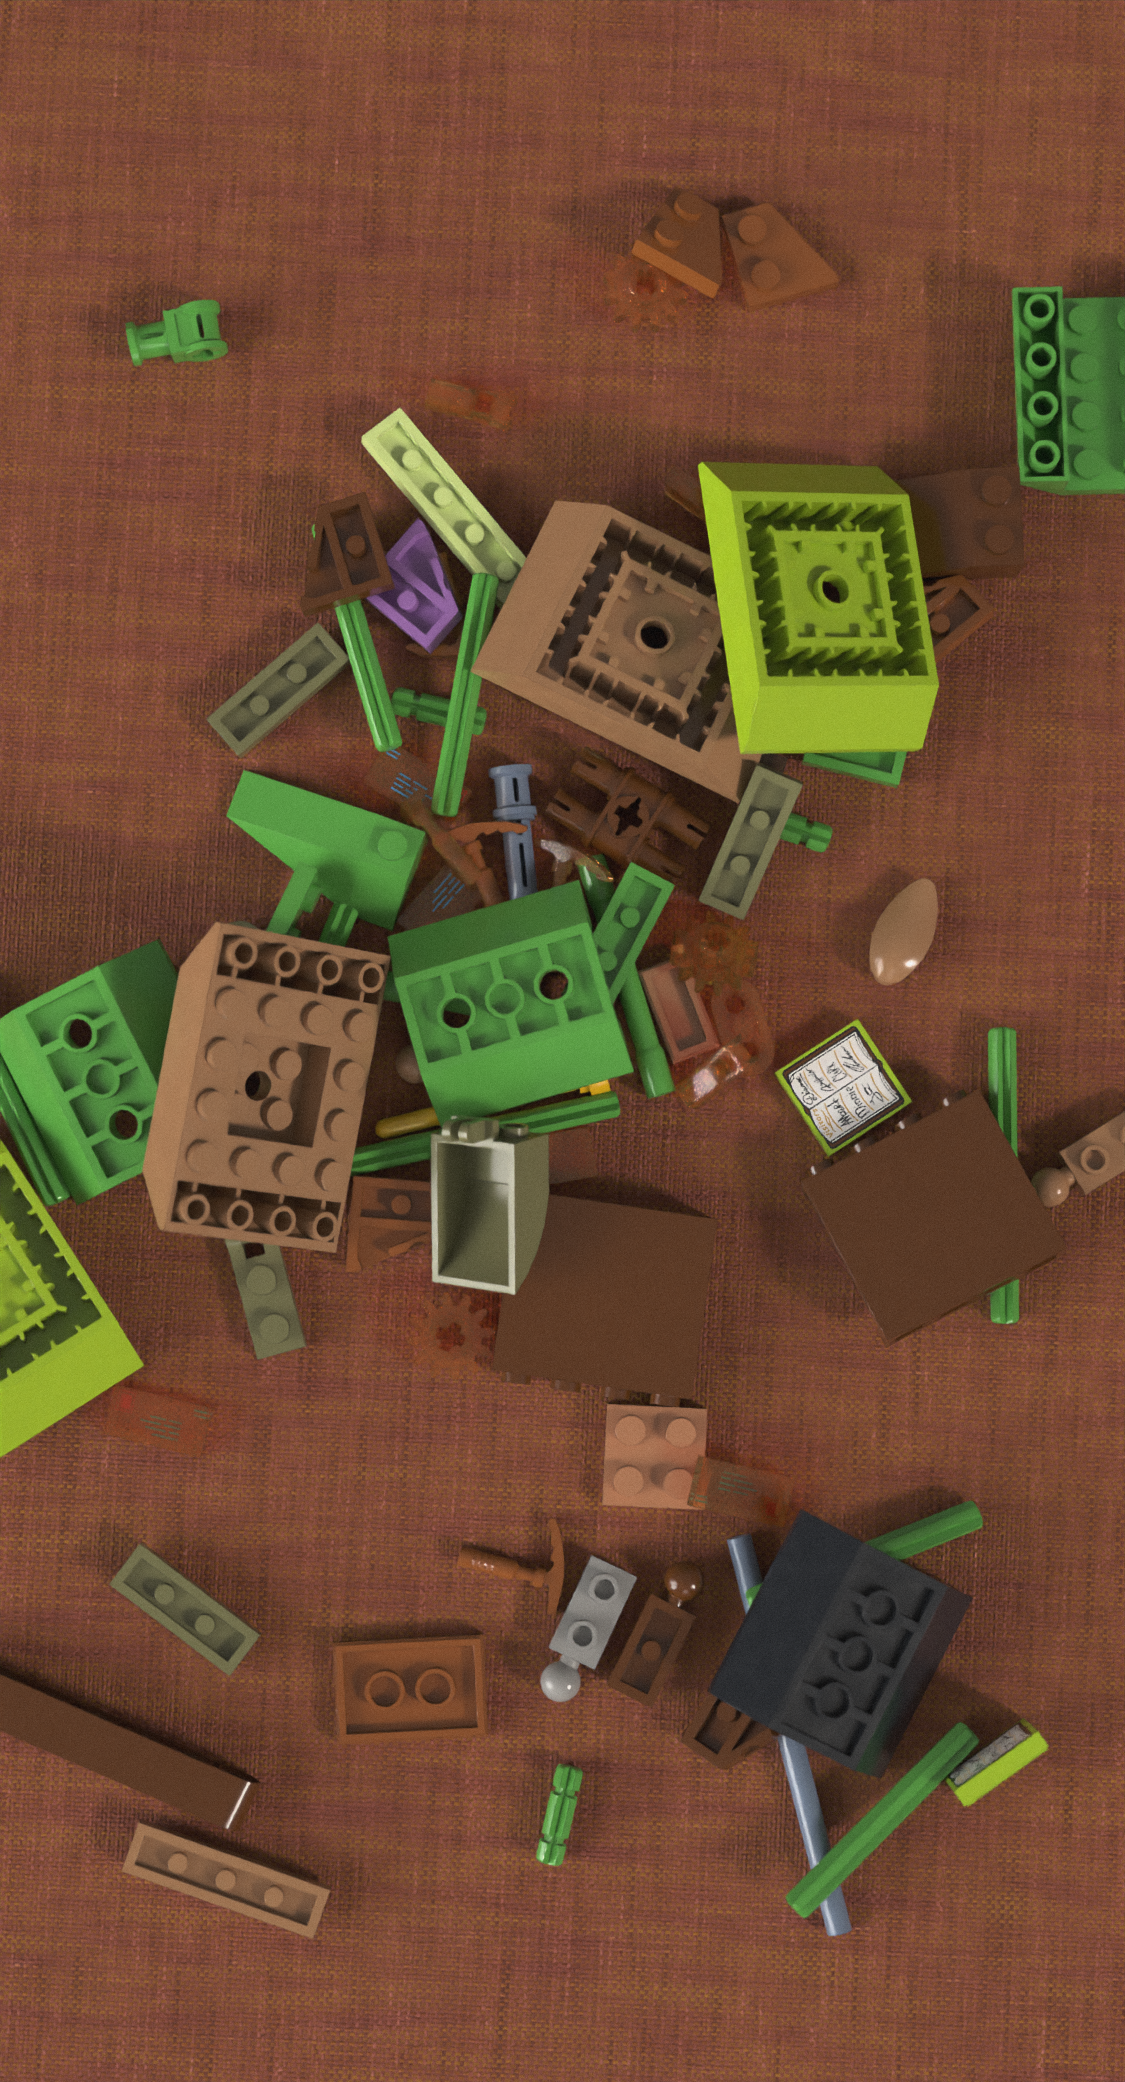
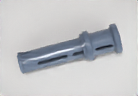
(515, 805)

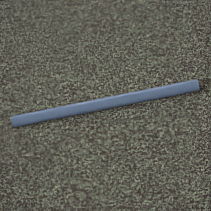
(795, 1759)

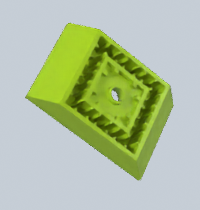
(798, 664)
(54, 1325)

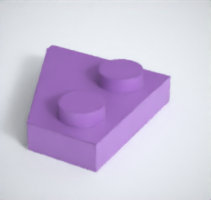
(422, 595)

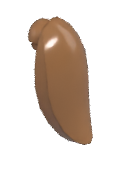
(904, 932)

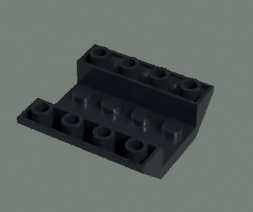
(839, 1645)

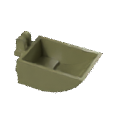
(487, 1202)

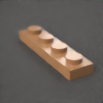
(226, 1878)

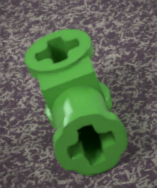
(179, 335)

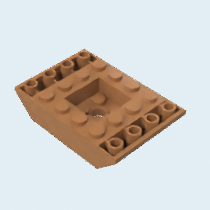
(578, 649)
(284, 1158)

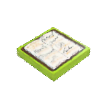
(842, 1087)
(996, 1762)

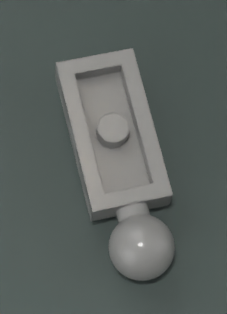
(586, 1626)

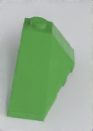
(357, 853)

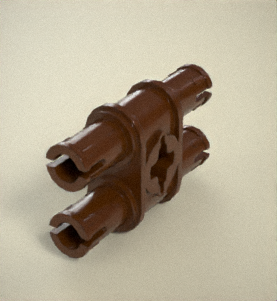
(624, 791)

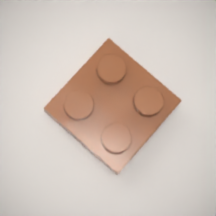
(651, 1454)

